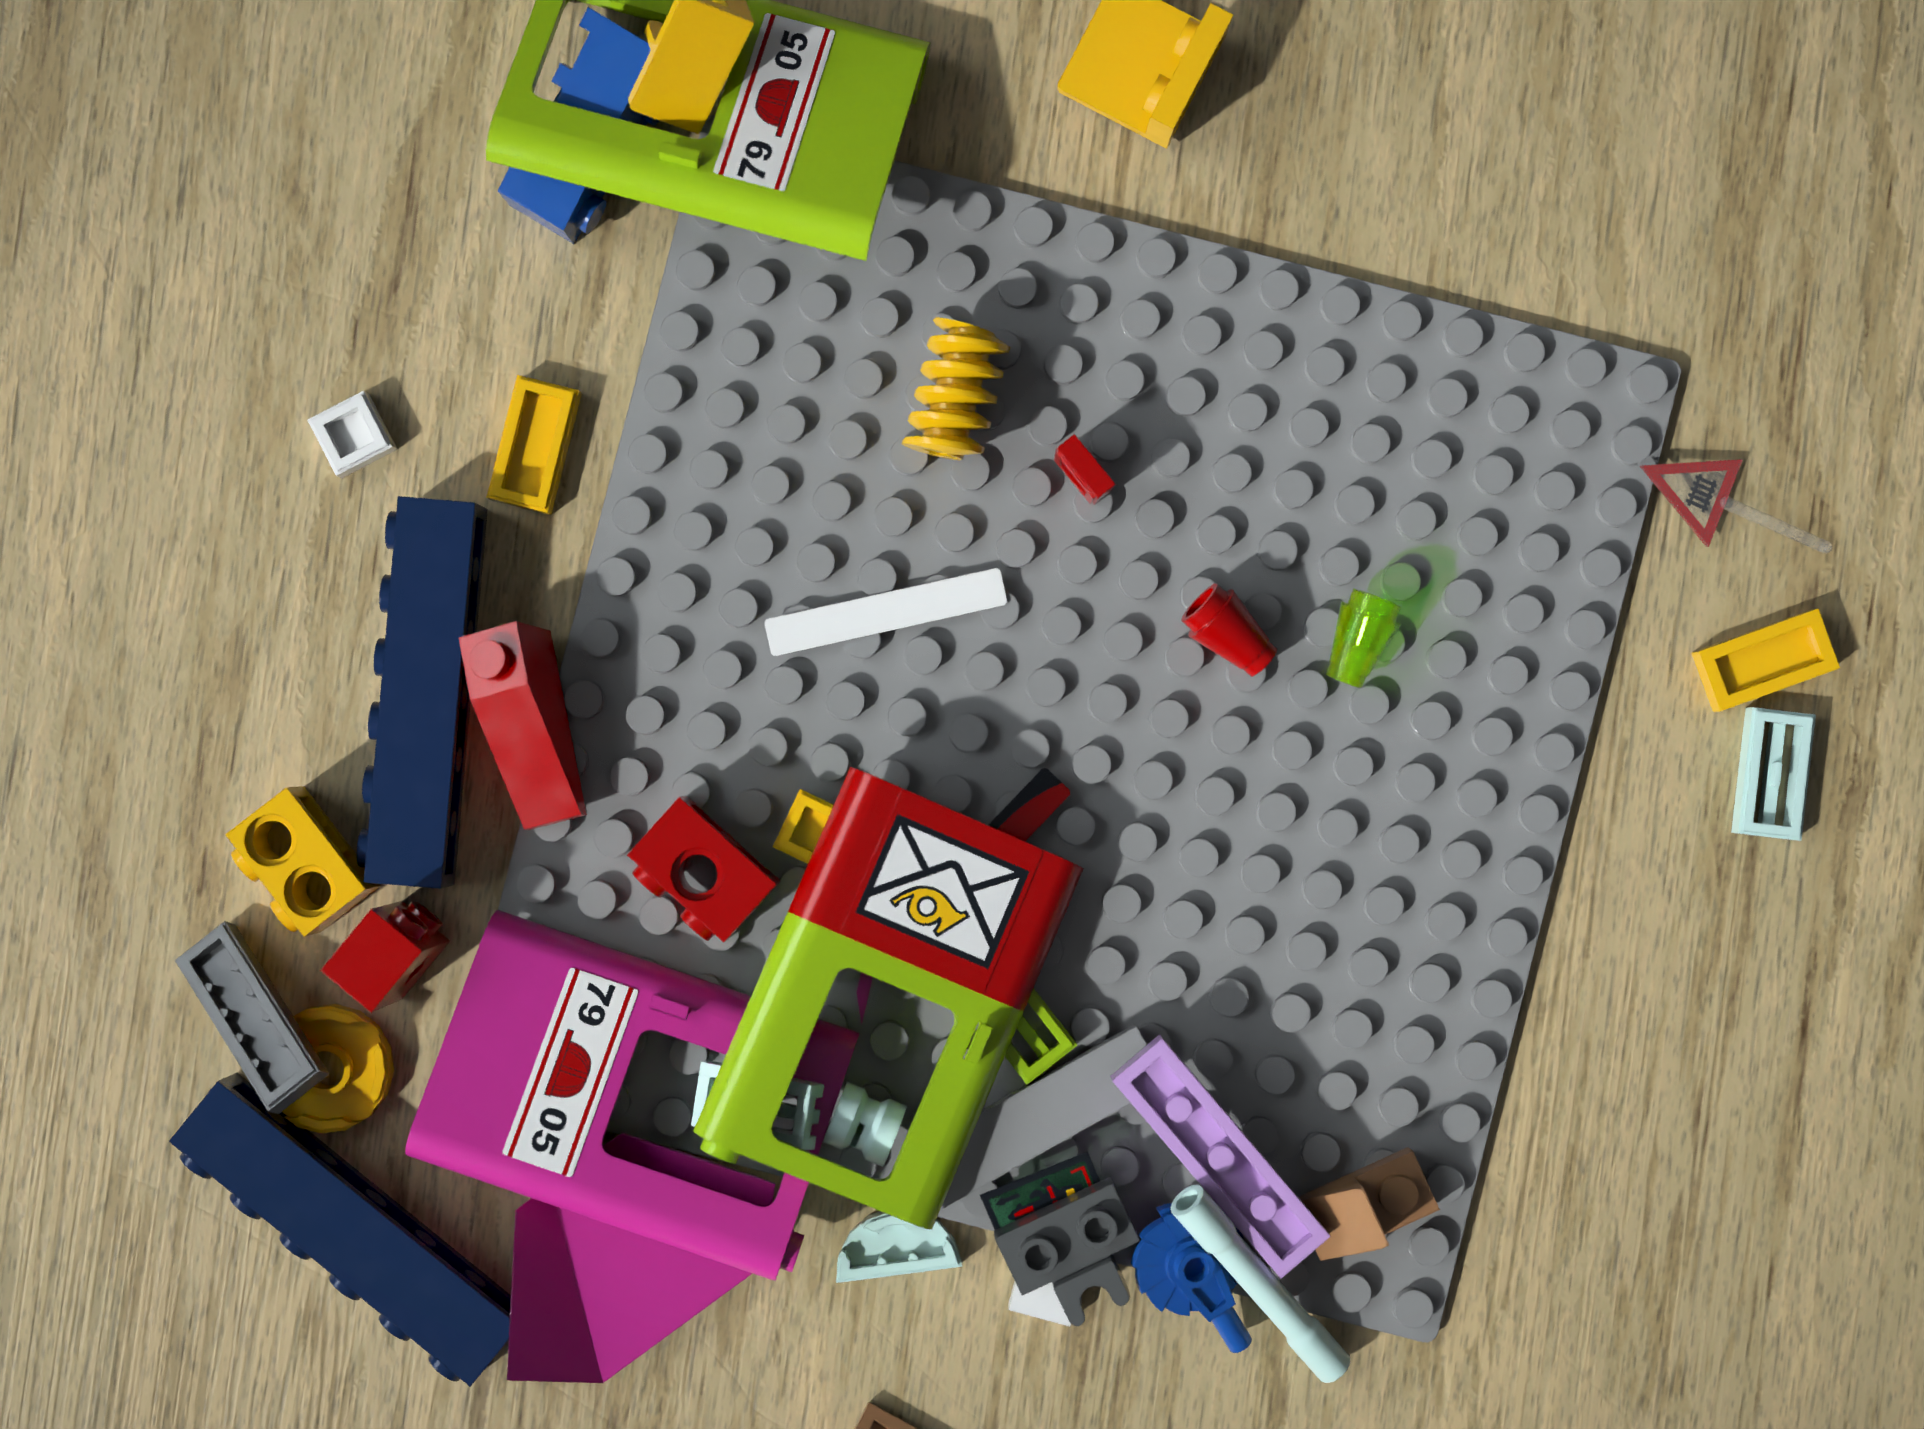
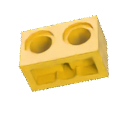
(313, 848)

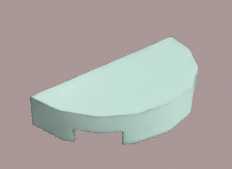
(893, 1247)

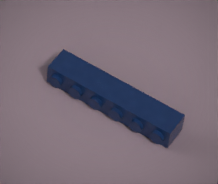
(423, 693)
(347, 1228)

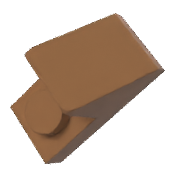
(1370, 1204)

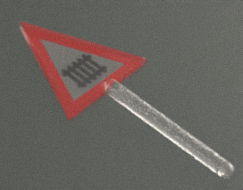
(1702, 492)

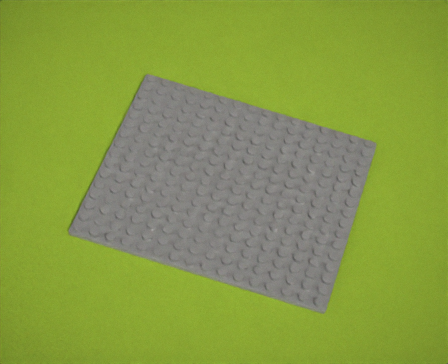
(1277, 865)

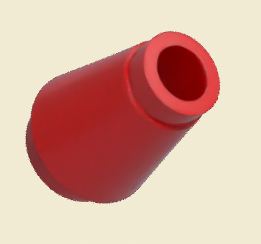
(1228, 629)

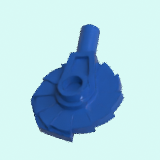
(1187, 1278)

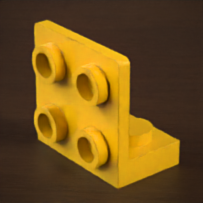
(1144, 63)

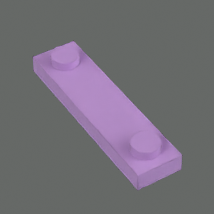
(1220, 1156)

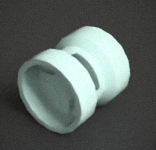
(865, 1124)

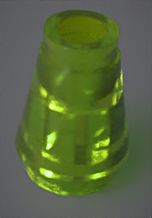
(1361, 636)

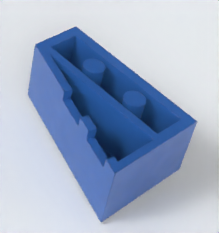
(596, 83)

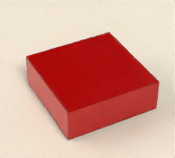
(1083, 470)

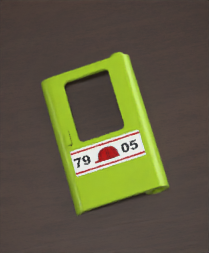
(792, 147)

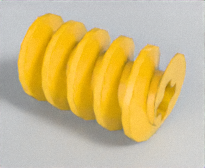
(956, 390)

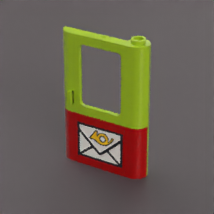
(925, 908)

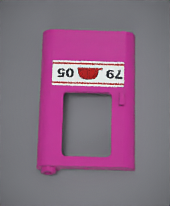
(539, 1072)

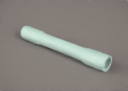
(1219, 1237)

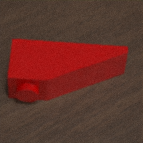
(525, 720)

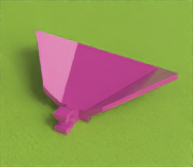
(601, 1295)

